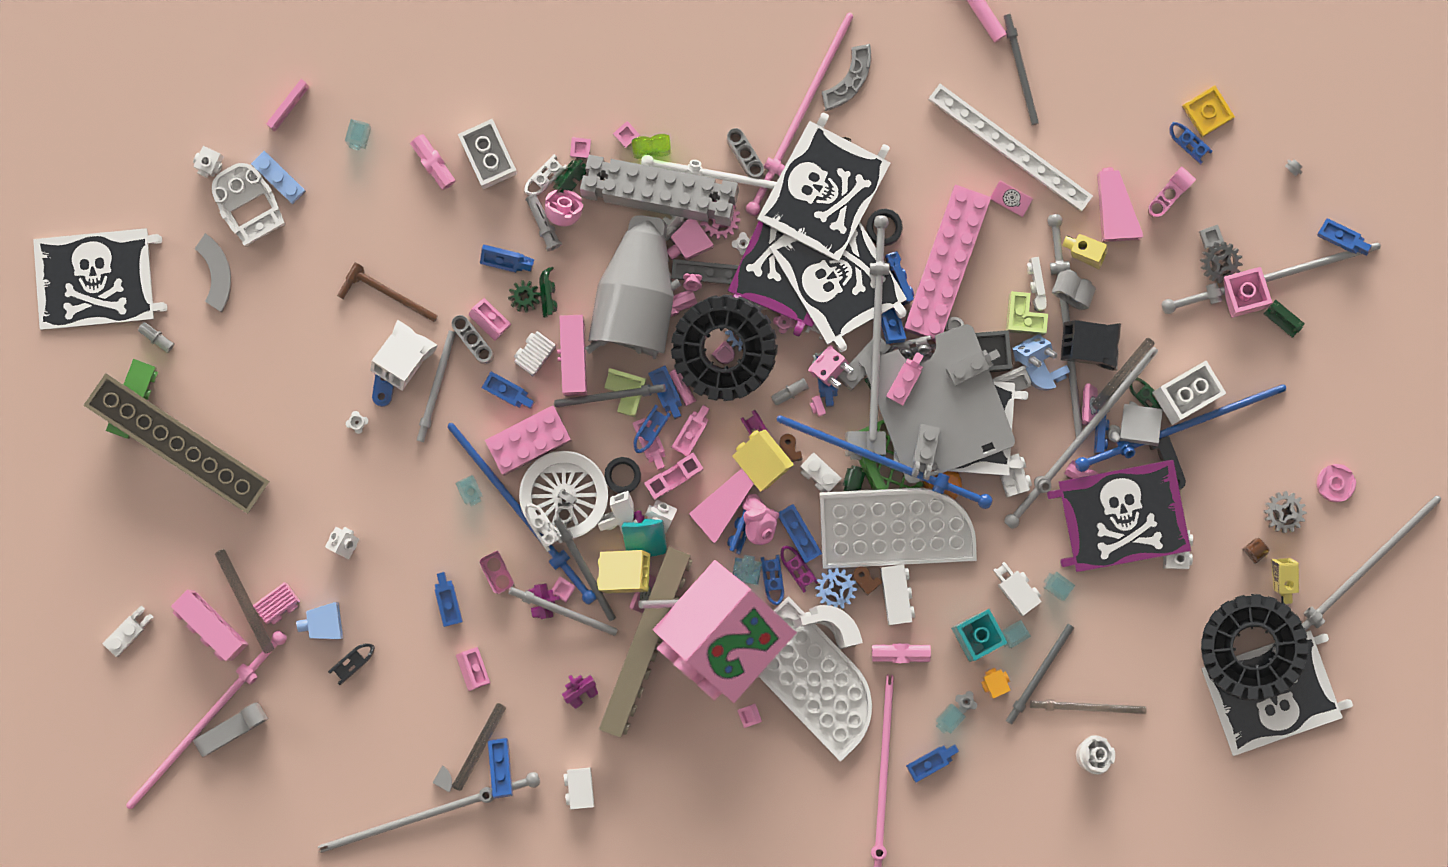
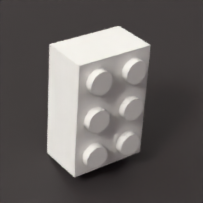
(487, 154)
(1189, 392)

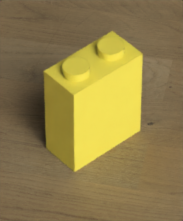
(762, 459)
(623, 571)

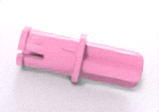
(683, 390)

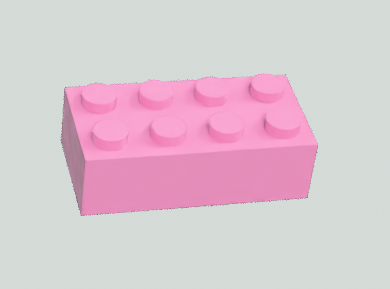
(528, 440)
(209, 625)

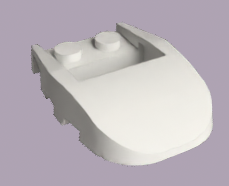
(237, 187)

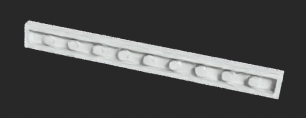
(1010, 147)

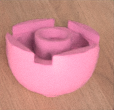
(563, 208)

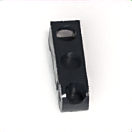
(1167, 452)

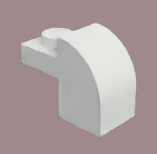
(622, 511)

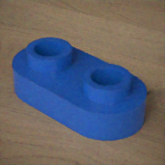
(382, 387)

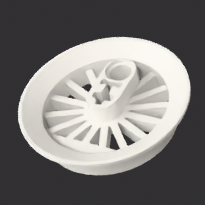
(564, 463)

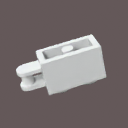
(1017, 589)

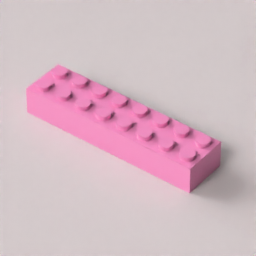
(947, 262)

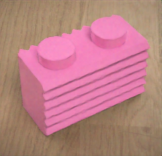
(276, 604)

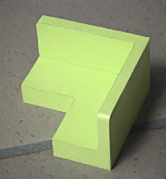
(1020, 319)
(622, 381)

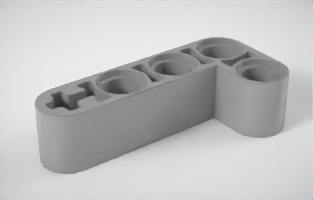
(230, 729)

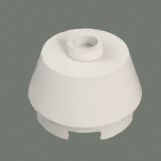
(1095, 754)

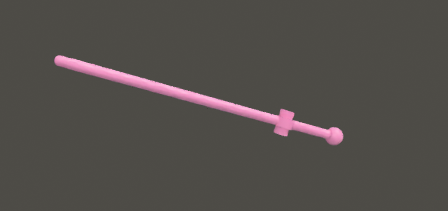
(774, 166)
(246, 674)
(883, 775)

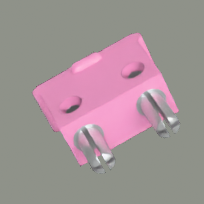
(829, 366)

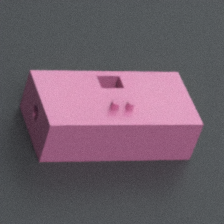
(573, 355)

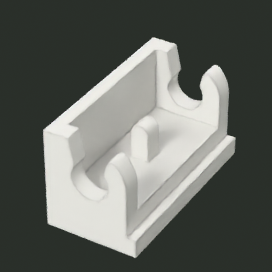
(1018, 376)

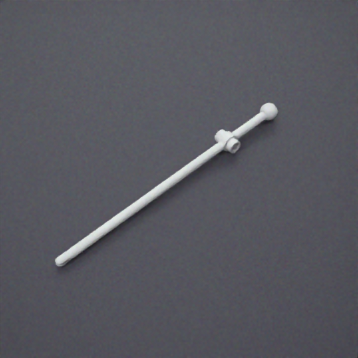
(696, 169)

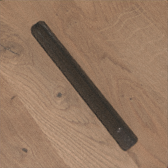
(1122, 374)
(479, 747)

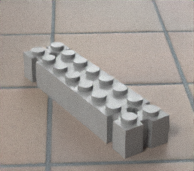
(659, 190)

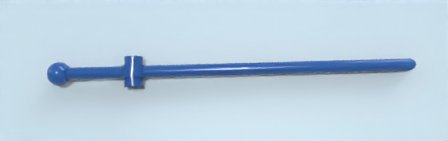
(1127, 448)
(940, 483)
(559, 559)

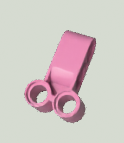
(1179, 183)

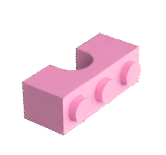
(674, 476)

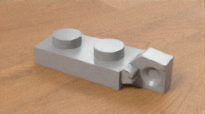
(971, 366)

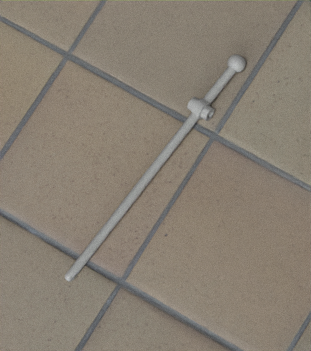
(1055, 221)
(877, 269)
(1214, 293)
(1043, 483)
(1314, 617)
(531, 780)

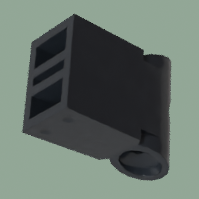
(1091, 343)

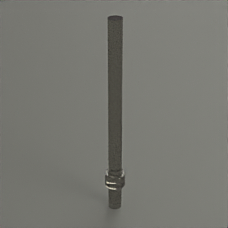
(1050, 705)

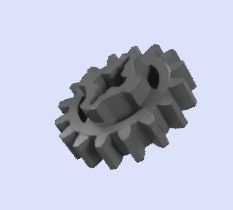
(1225, 256)

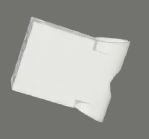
(402, 355)

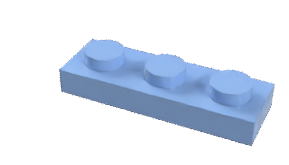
(278, 177)

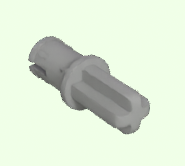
(156, 337)
(789, 391)

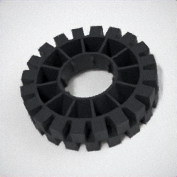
(748, 324)
(1256, 682)

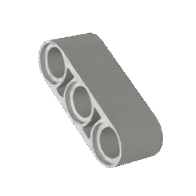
(738, 147)
(467, 331)

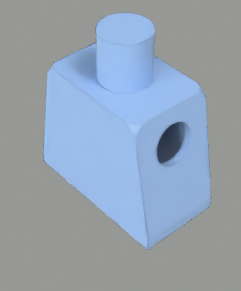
(322, 622)

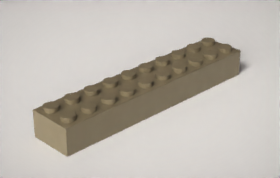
(176, 443)
(643, 645)

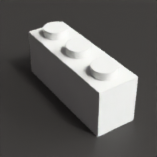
(897, 594)

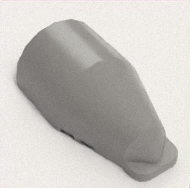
(636, 289)

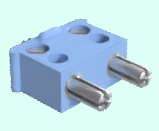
(1033, 351)

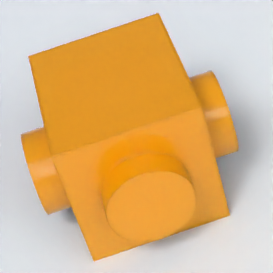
(995, 682)

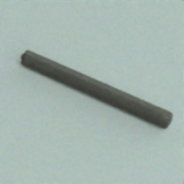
(244, 601)

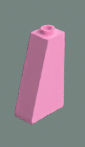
(1116, 210)
(721, 505)

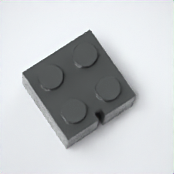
(997, 340)

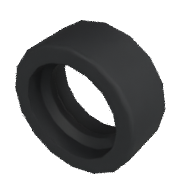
(888, 213)
(617, 461)

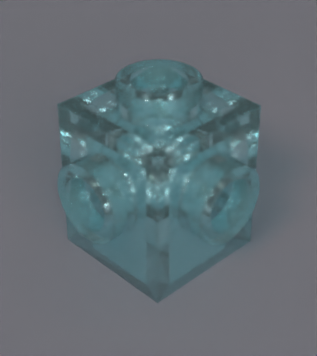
(747, 569)

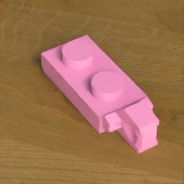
(905, 380)
(691, 431)
(656, 450)

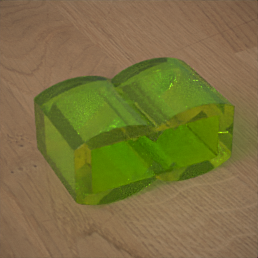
(657, 146)

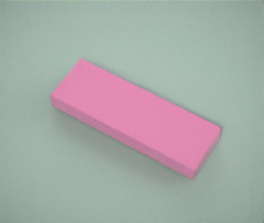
(287, 105)

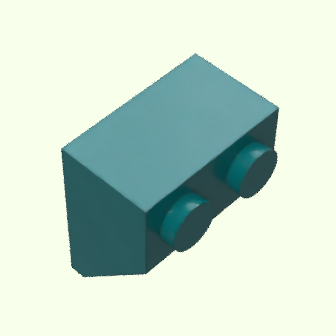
(979, 635)

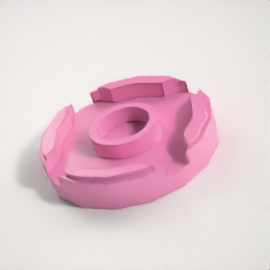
(1336, 483)

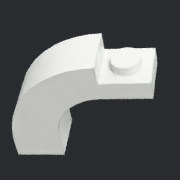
(836, 620)

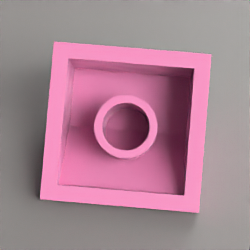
(1246, 292)

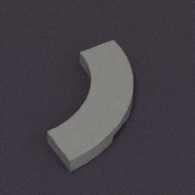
(853, 80)
(219, 271)

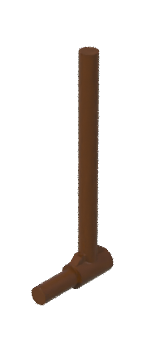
(357, 274)

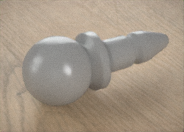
(1113, 433)

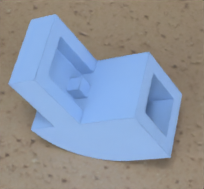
(1044, 380)

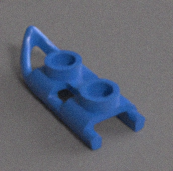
(1187, 138)
(648, 433)
(736, 542)
(773, 583)

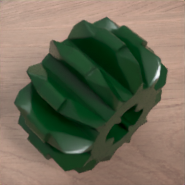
(527, 302)

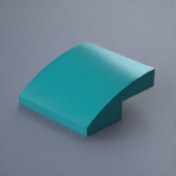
(645, 536)

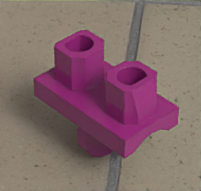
(542, 592)
(578, 687)

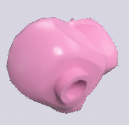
(759, 520)

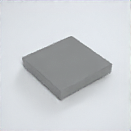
(1141, 425)

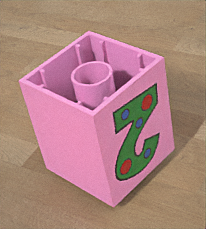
(722, 634)

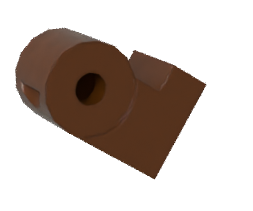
(787, 444)
(1256, 550)
(864, 581)

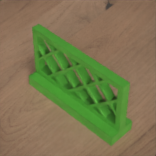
(872, 472)

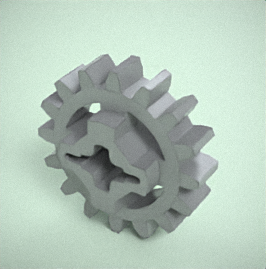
(1281, 520)

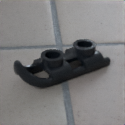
(355, 659)

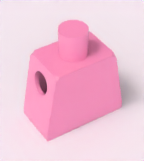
(689, 241)

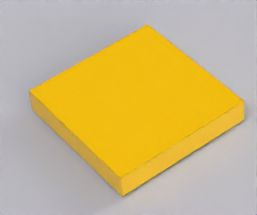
(1208, 111)

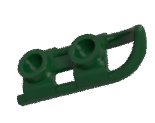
(546, 288)
(1145, 394)

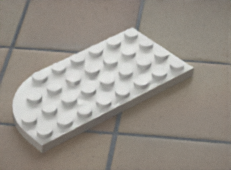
(894, 528)
(820, 685)

